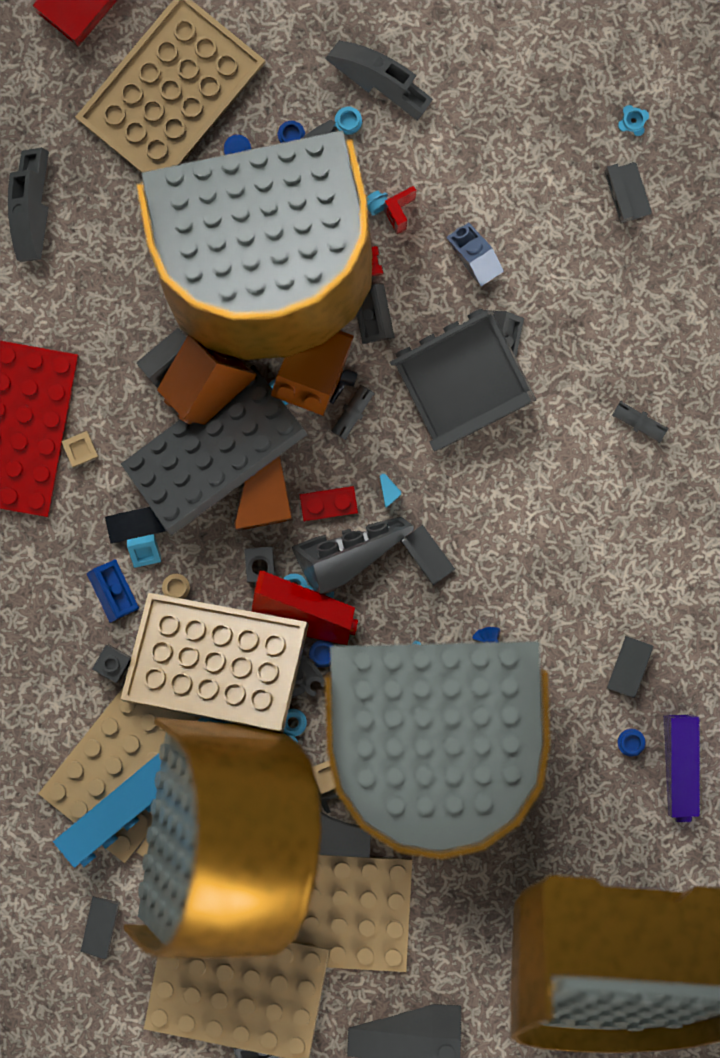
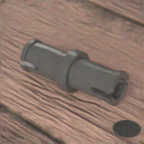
(353, 412)
(640, 421)

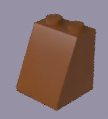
(313, 374)
(203, 381)
(264, 498)

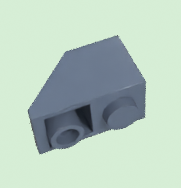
(475, 254)

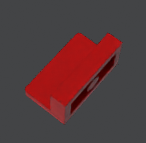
(393, 209)

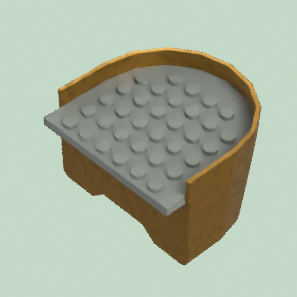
(262, 245)
(438, 741)
(228, 843)
(614, 967)

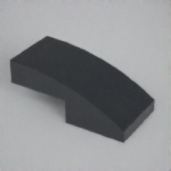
(133, 525)

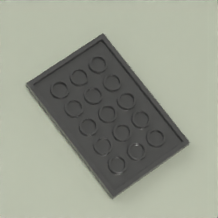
(200, 463)

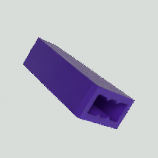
(682, 766)

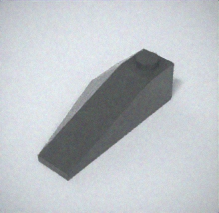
(338, 560)
(411, 1034)

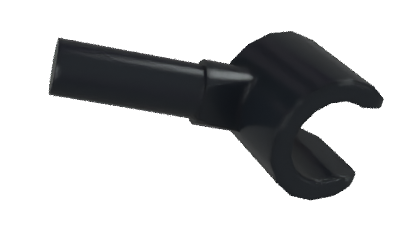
(347, 378)

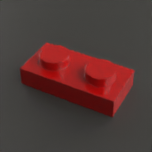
(328, 503)

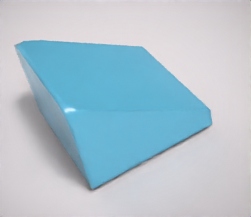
(389, 490)

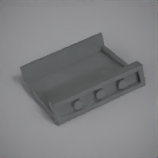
(464, 378)

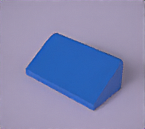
(112, 590)

